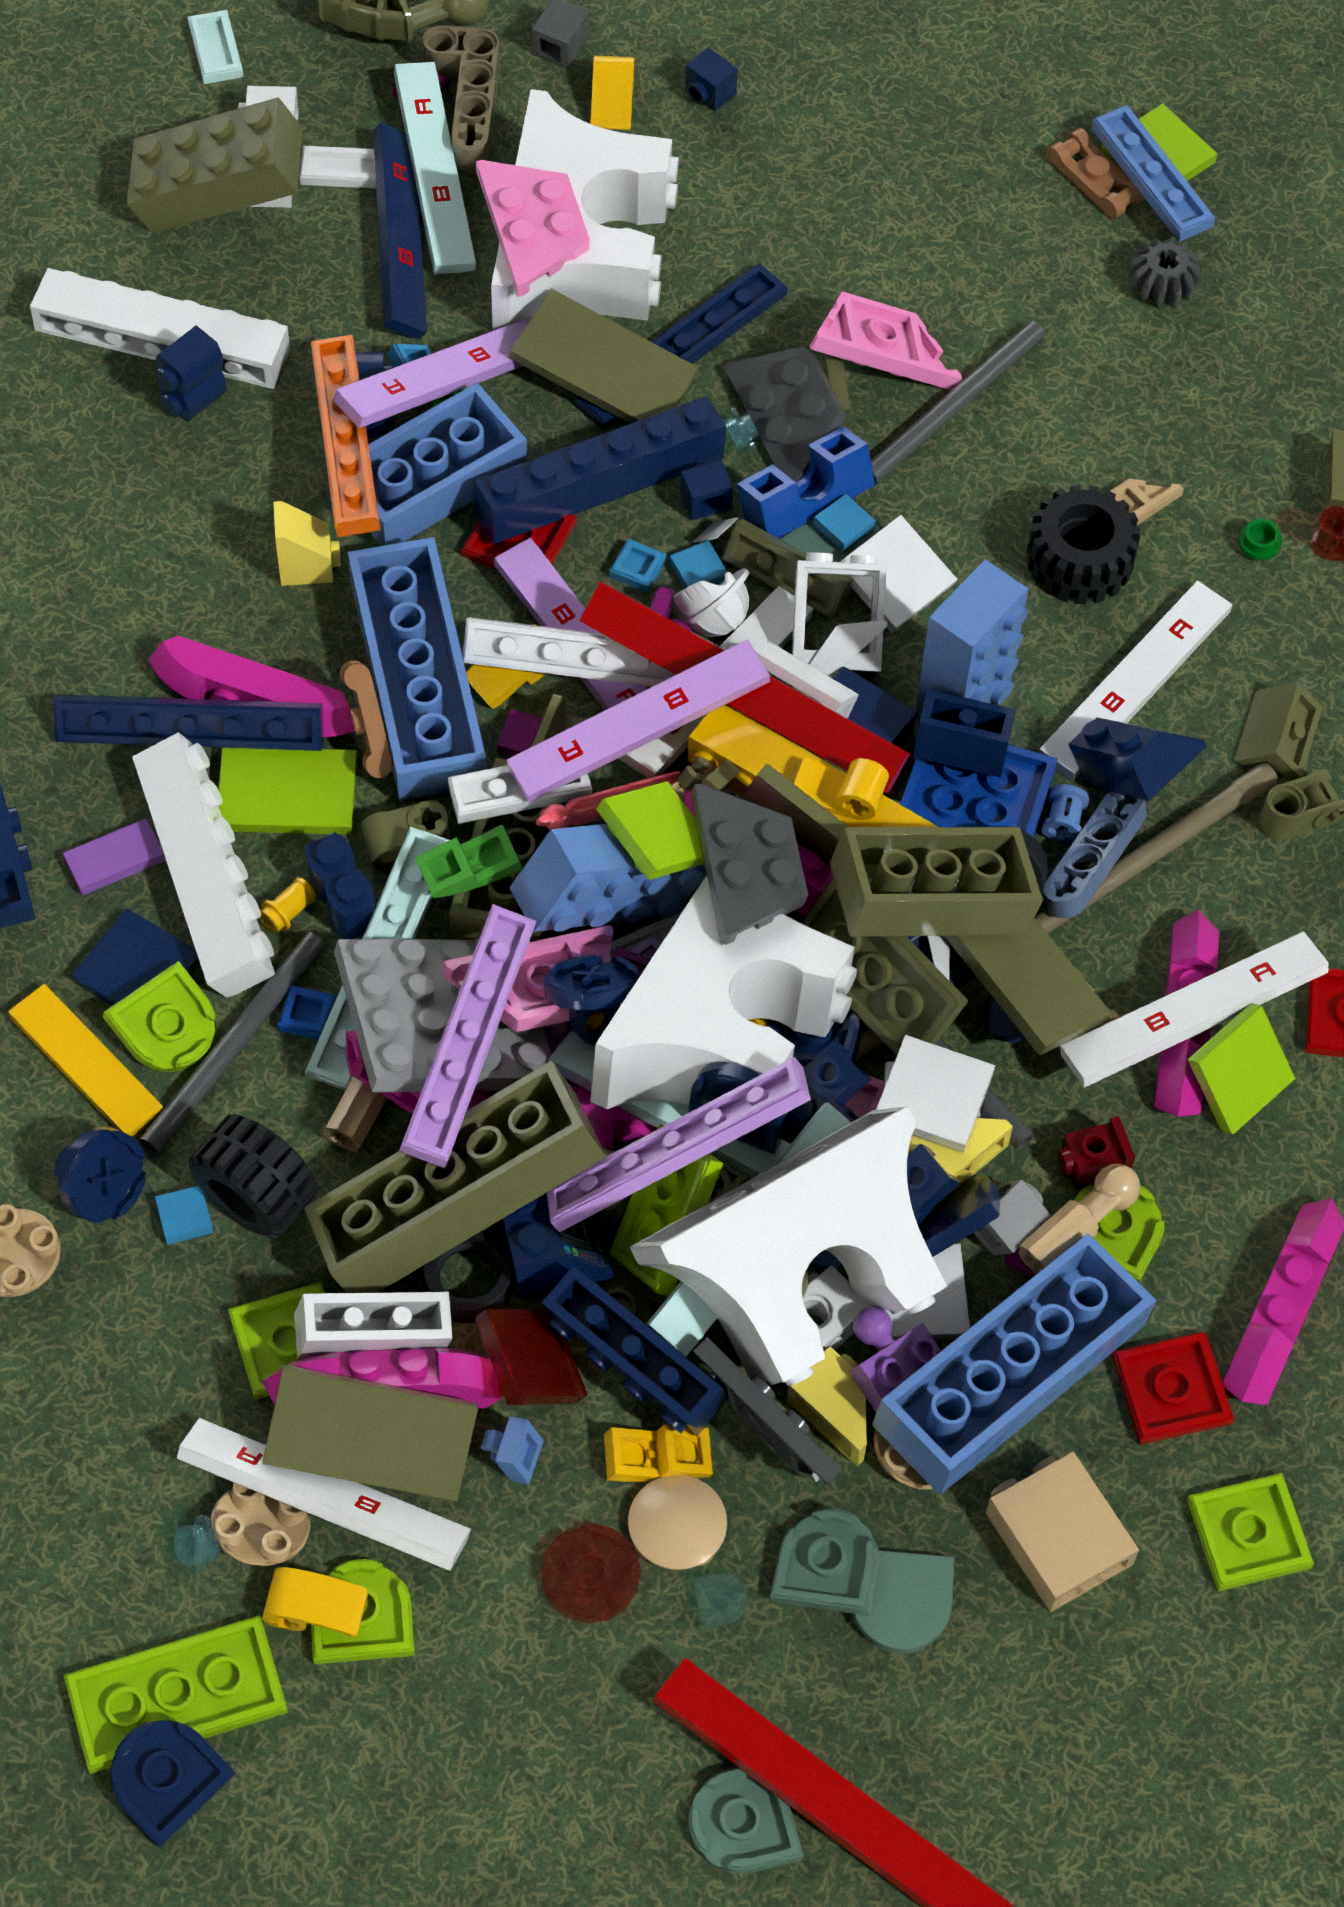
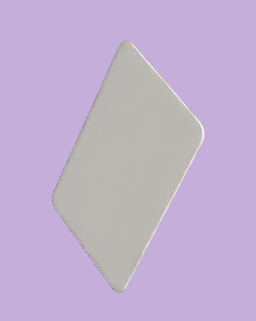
(715, 529)

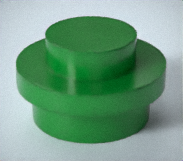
(1260, 540)

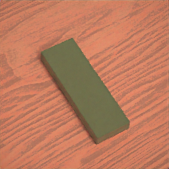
(775, 565)

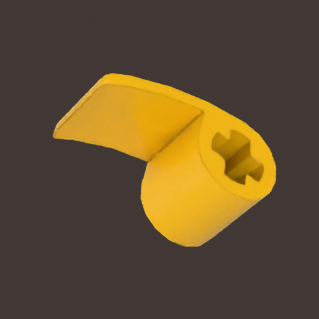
(612, 92)
(841, 793)
(314, 1599)

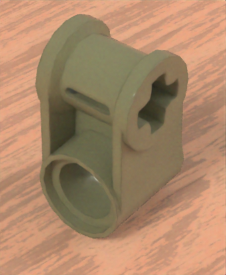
(1306, 801)
(387, 830)

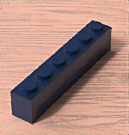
(599, 470)

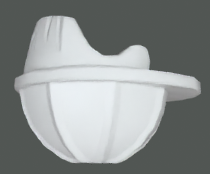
(715, 608)

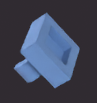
(515, 1449)

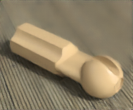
(354, 1116)
(1114, 1189)

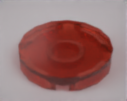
(591, 1592)

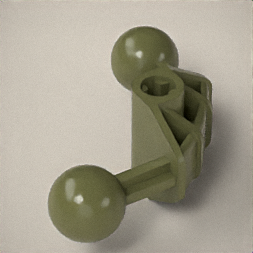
(394, 19)

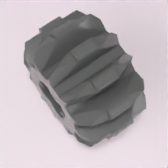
(1164, 271)

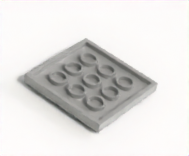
(403, 1009)

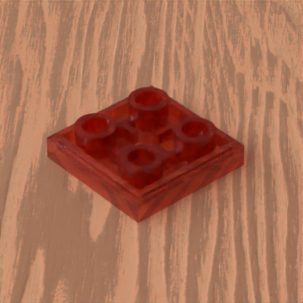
(530, 1357)

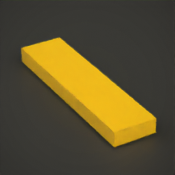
(86, 1061)

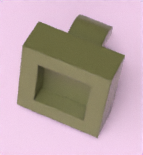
(703, 773)

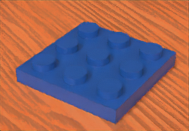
(974, 799)

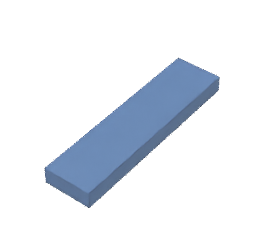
(1153, 173)

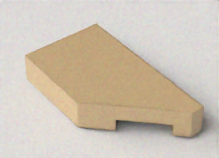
(1145, 498)

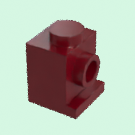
(1082, 1164)

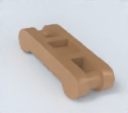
(1094, 173)
(367, 719)

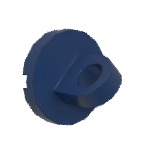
(590, 986)
(100, 1174)

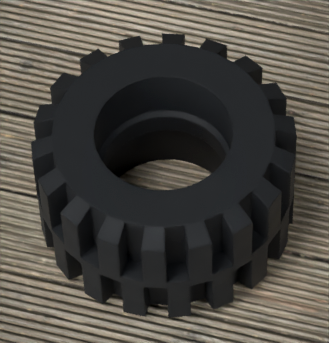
(1075, 570)
(253, 1175)

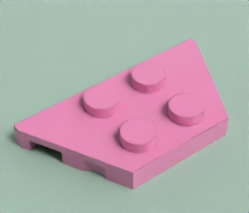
(533, 219)
(883, 339)
(527, 1002)

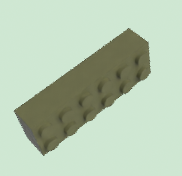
(416, 1211)

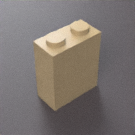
(1061, 1530)

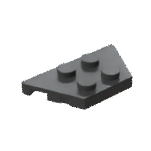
(787, 404)
(747, 860)
(753, 1403)

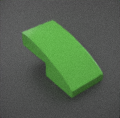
(470, 865)

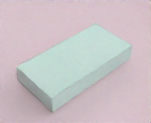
(215, 47)

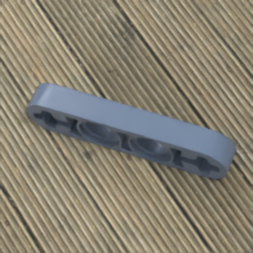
(1088, 849)

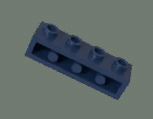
(637, 1352)

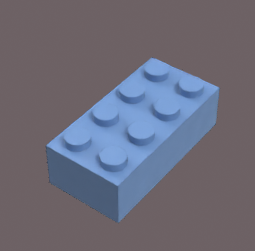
(434, 459)
(975, 638)
(592, 880)

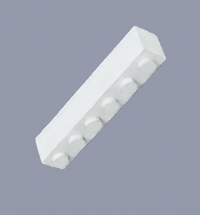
(149, 323)
(204, 865)

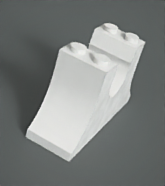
(612, 180)
(699, 999)
(756, 1241)

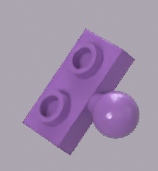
(894, 1359)

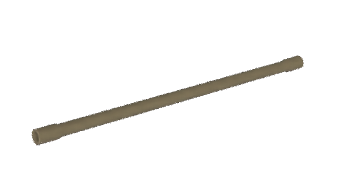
(1239, 793)

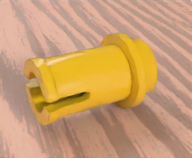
(287, 905)

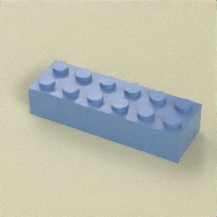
(416, 666)
(1013, 1363)

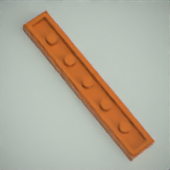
(344, 443)

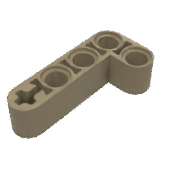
(473, 59)

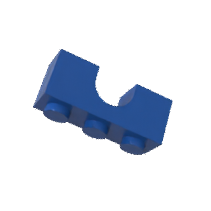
(837, 467)

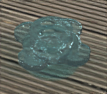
(741, 430)
(196, 1545)

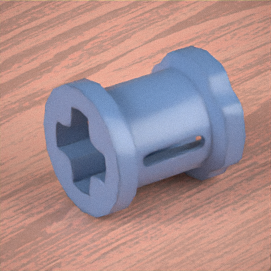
(1058, 797)

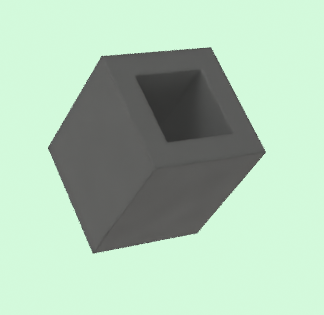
(561, 32)

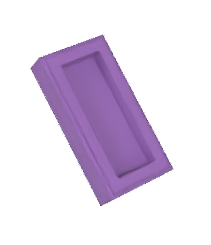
(114, 856)

